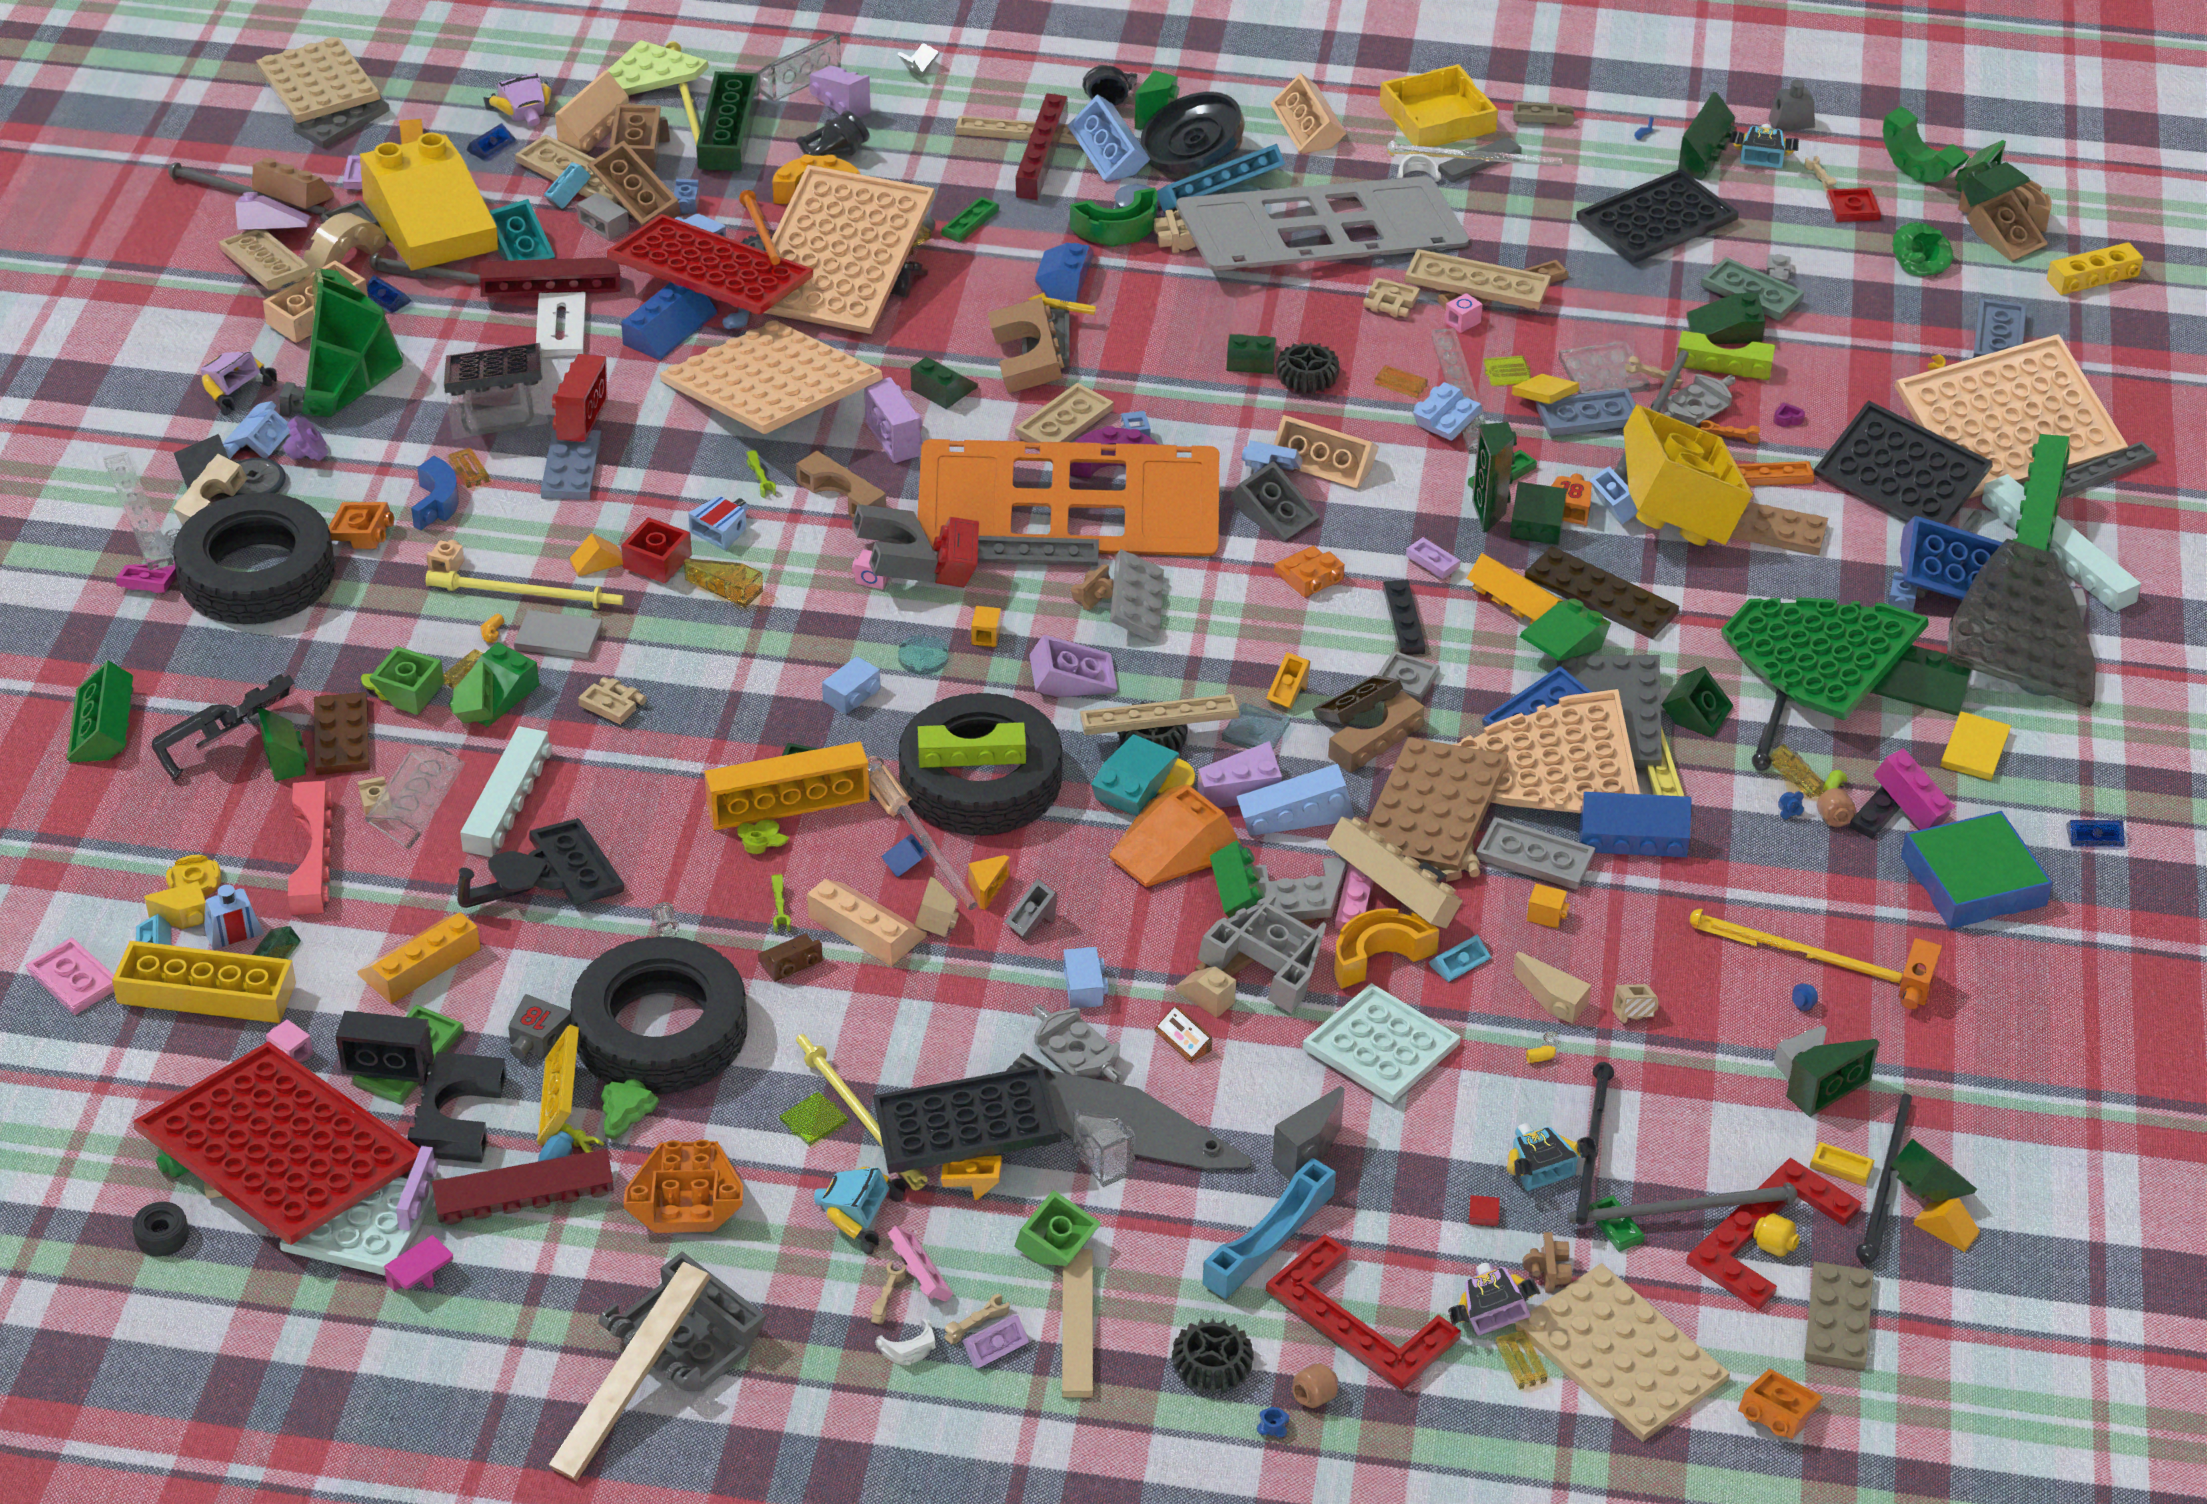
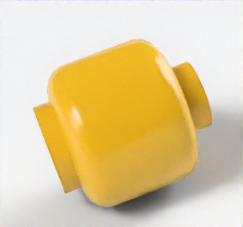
(1776, 1235)

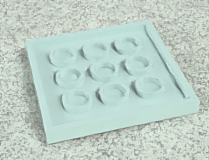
(1381, 1043)
(365, 1233)

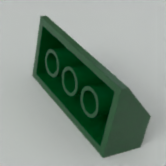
(1706, 138)
(1493, 472)
(1926, 681)

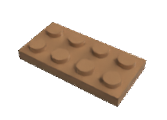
(1781, 528)

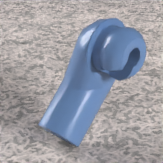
(736, 320)

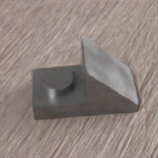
(1035, 905)

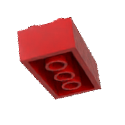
(580, 397)

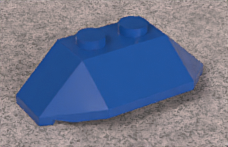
(1064, 271)

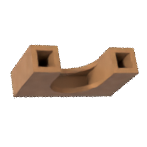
(1039, 364)

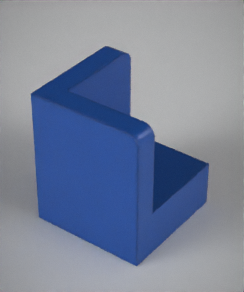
(904, 855)

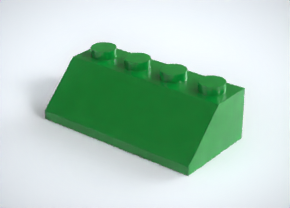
(101, 715)

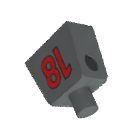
(536, 1027)

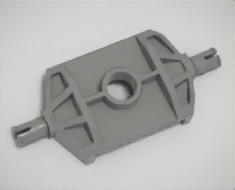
(1699, 400)
(1066, 1031)

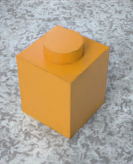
(986, 626)
(1547, 906)

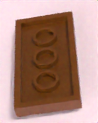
(341, 733)

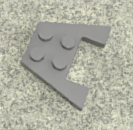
(1307, 896)

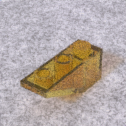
(727, 579)

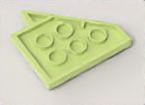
(654, 67)

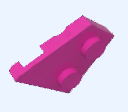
(139, 577)

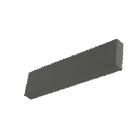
(1458, 168)

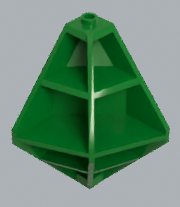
(348, 346)

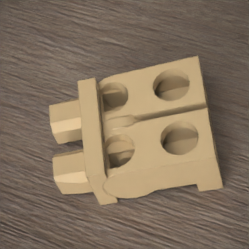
(1173, 232)

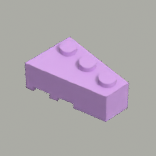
(841, 90)
(1239, 775)

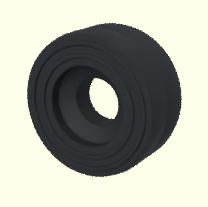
(156, 1215)

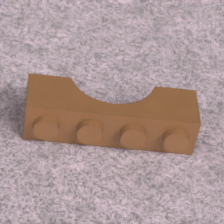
(823, 474)
(1355, 747)

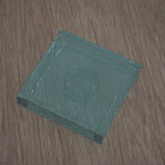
(1255, 727)

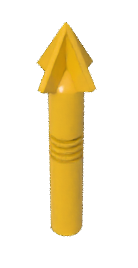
(1070, 306)

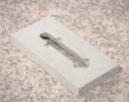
(574, 324)

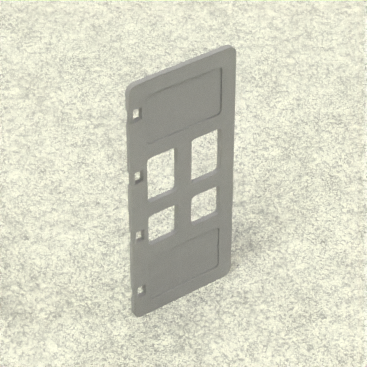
(1403, 211)

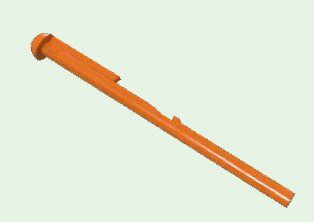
(748, 199)

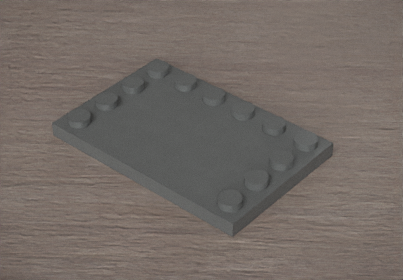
(1639, 691)

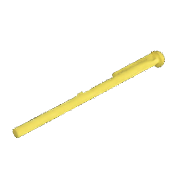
(688, 101)

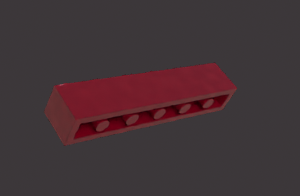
(1041, 146)
(548, 276)
(523, 1186)

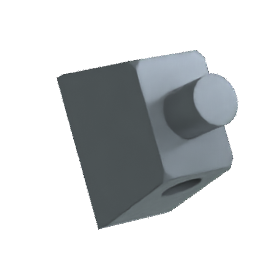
(1793, 108)

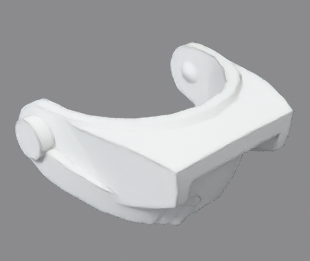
(1418, 162)
(909, 1351)

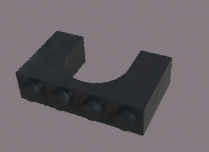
(451, 1078)

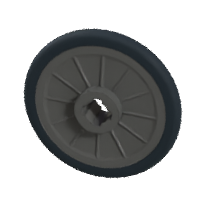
(262, 475)

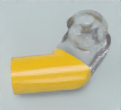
(1546, 1051)

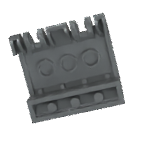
(709, 1338)

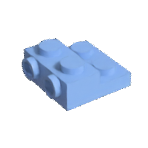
(1446, 411)
(1260, 454)

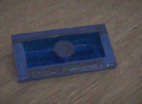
(491, 142)
(386, 294)
(2096, 833)

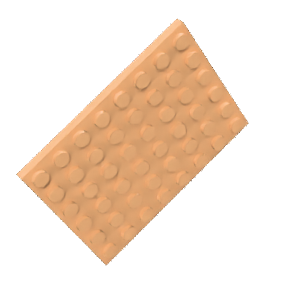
(853, 238)
(770, 376)
(2007, 400)

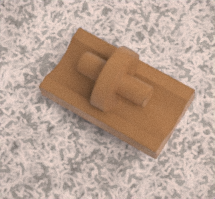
(1095, 587)
(1545, 1261)

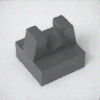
(290, 399)

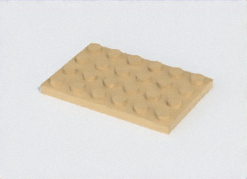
(317, 79)
(1622, 1352)

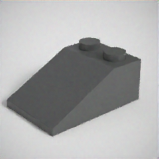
(1274, 503)
(1308, 1133)

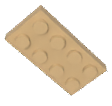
(1065, 416)

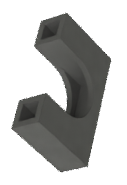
(908, 550)

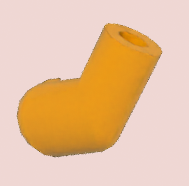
(488, 629)

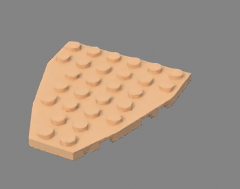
(1562, 753)

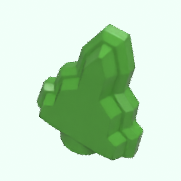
(625, 1105)

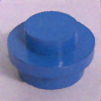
(1804, 996)

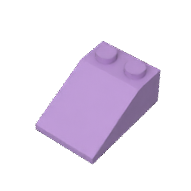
(265, 213)
(1071, 669)

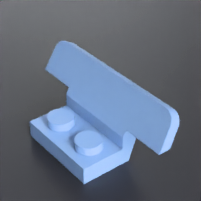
(260, 430)

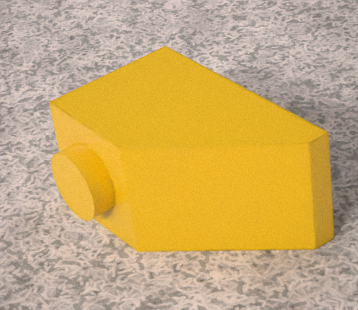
(179, 905)

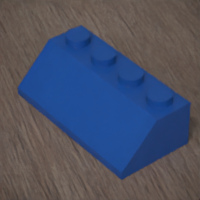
(666, 320)
(1636, 824)

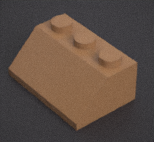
(289, 184)

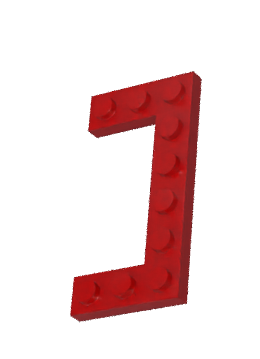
(1716, 1252)
(1398, 1365)

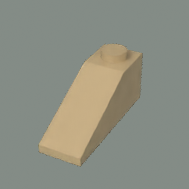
(1553, 989)

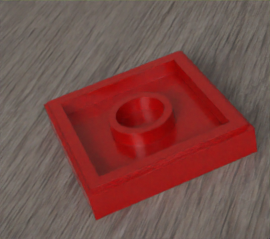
(1853, 204)

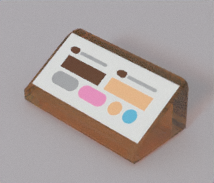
(1184, 1034)

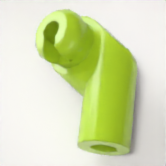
(1835, 779)

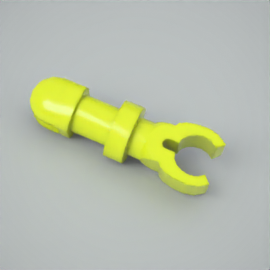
(580, 1137)

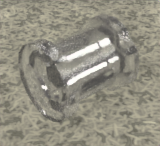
(663, 916)

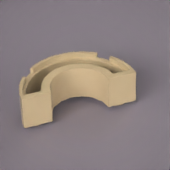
(341, 234)

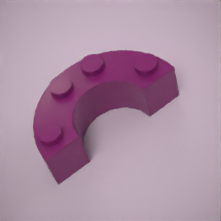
(1110, 436)

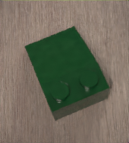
(1730, 319)
(1830, 1073)

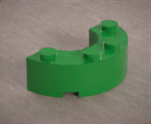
(1913, 154)
(1115, 225)

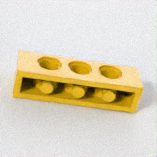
(2094, 268)

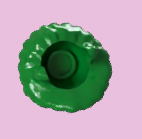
(1922, 249)

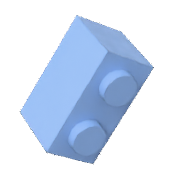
(1614, 494)
(851, 685)
(1084, 977)

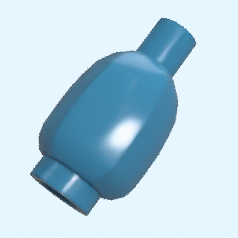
(556, 1147)

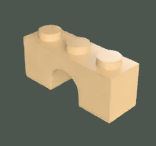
(218, 477)

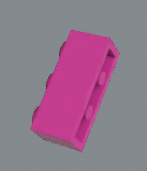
(1913, 790)

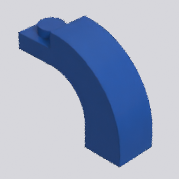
(441, 481)

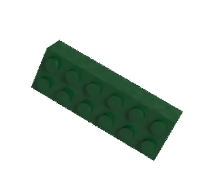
(728, 121)

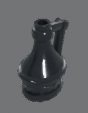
(1109, 83)
(837, 136)

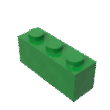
(1236, 878)

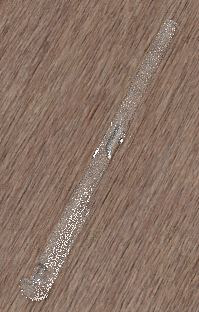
(1393, 148)
(899, 805)

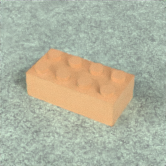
(292, 308)

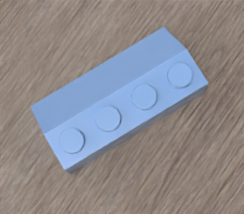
(1108, 140)

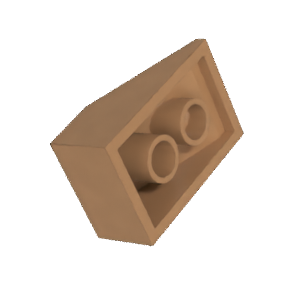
(639, 129)
(2006, 226)

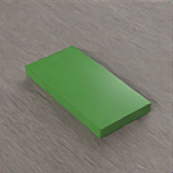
(443, 1033)

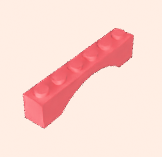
(307, 884)

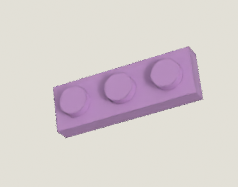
(416, 1188)

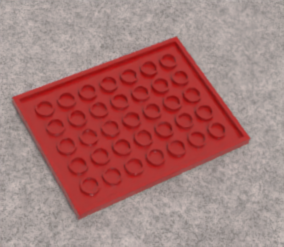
(278, 1142)

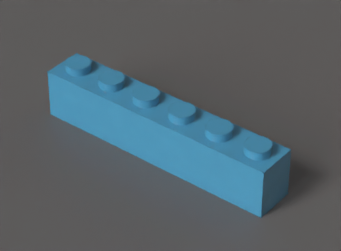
(1222, 176)

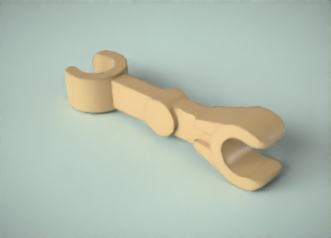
(1827, 181)
(1651, 371)
(879, 1308)
(990, 1310)

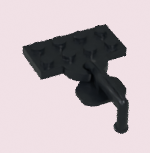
(231, 718)
(562, 859)

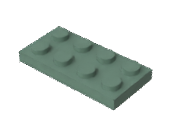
(1733, 277)

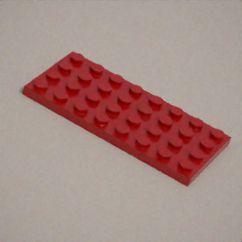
(709, 264)

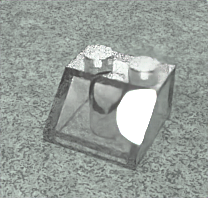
(1103, 1145)

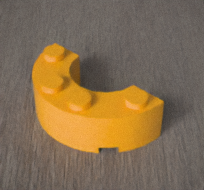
(789, 175)
(1381, 932)

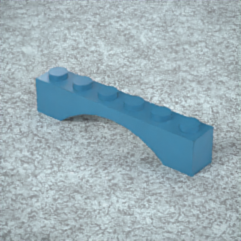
(1236, 1261)

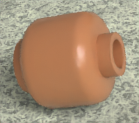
(1836, 807)
(1315, 1385)

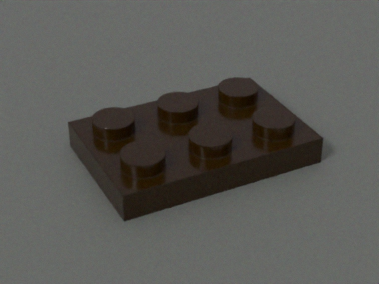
(1358, 699)

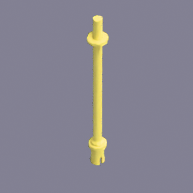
(453, 581)
(816, 1057)

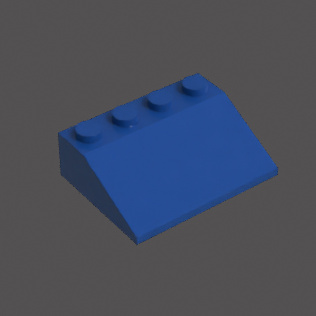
(1942, 556)

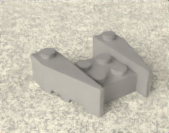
(1271, 940)

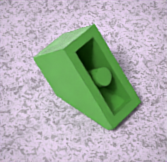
(474, 695)

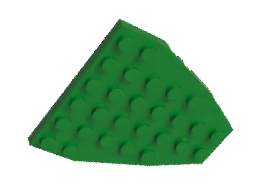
(1822, 650)

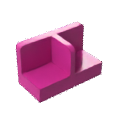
(417, 1264)

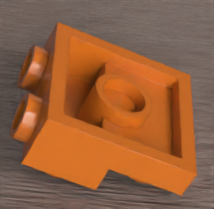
(361, 523)
(1310, 570)
(1779, 1403)

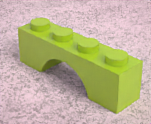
(1750, 361)
(943, 749)

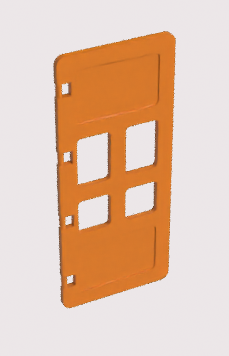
(1166, 499)

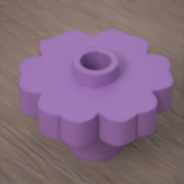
(304, 440)

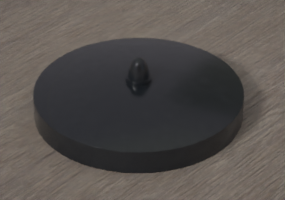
(1192, 132)

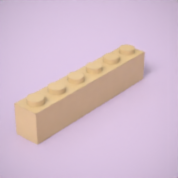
(1394, 872)

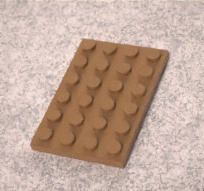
(1437, 800)

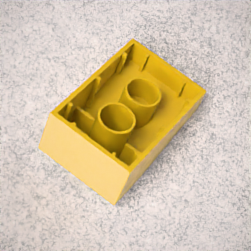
(427, 201)
(1683, 477)

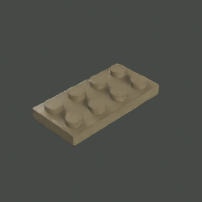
(1838, 1315)

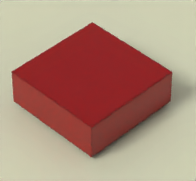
(1484, 1210)

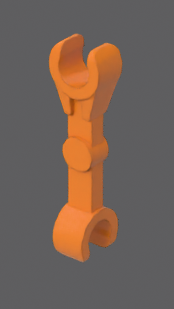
(1730, 431)

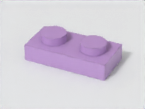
(1433, 558)
(995, 1341)

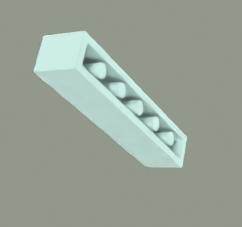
(505, 792)

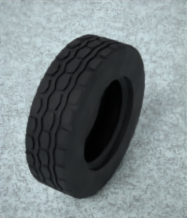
(256, 594)
(983, 805)
(654, 967)

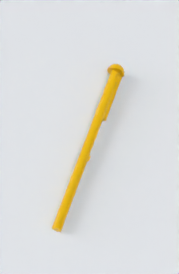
(1753, 936)

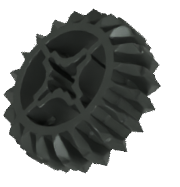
(1307, 367)
(1168, 736)
(1211, 1364)

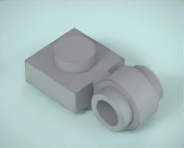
(1778, 267)

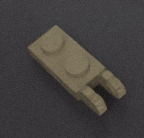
(1543, 113)

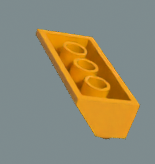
(1510, 588)
(422, 957)

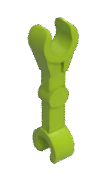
(754, 464)
(778, 889)

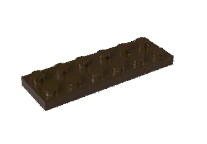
(1602, 592)

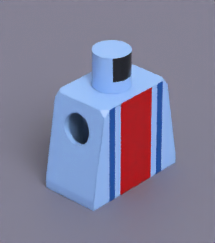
(719, 521)
(230, 918)

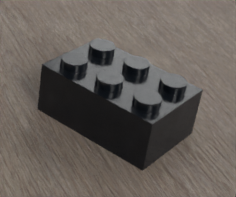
(384, 1046)

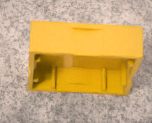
(1438, 107)

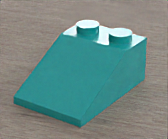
(520, 233)
(1133, 774)

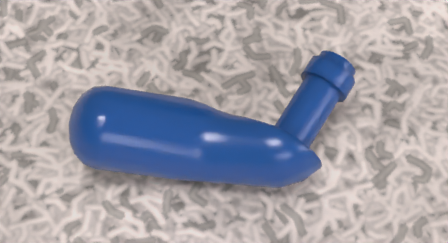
(1644, 130)

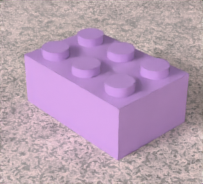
(893, 420)

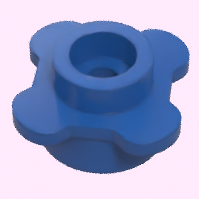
(1791, 804)
(1276, 1416)

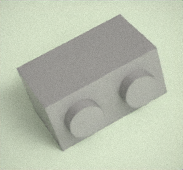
(603, 216)

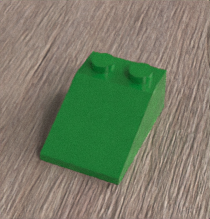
(1567, 630)
(512, 678)

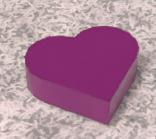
(1788, 415)

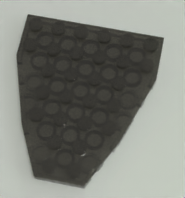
(2024, 626)

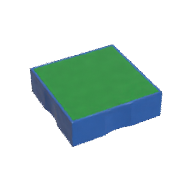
(1976, 869)

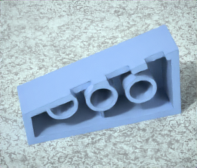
(1297, 803)

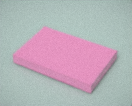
(72, 975)

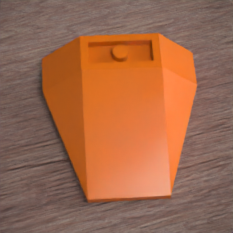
(1173, 837)
(684, 1188)

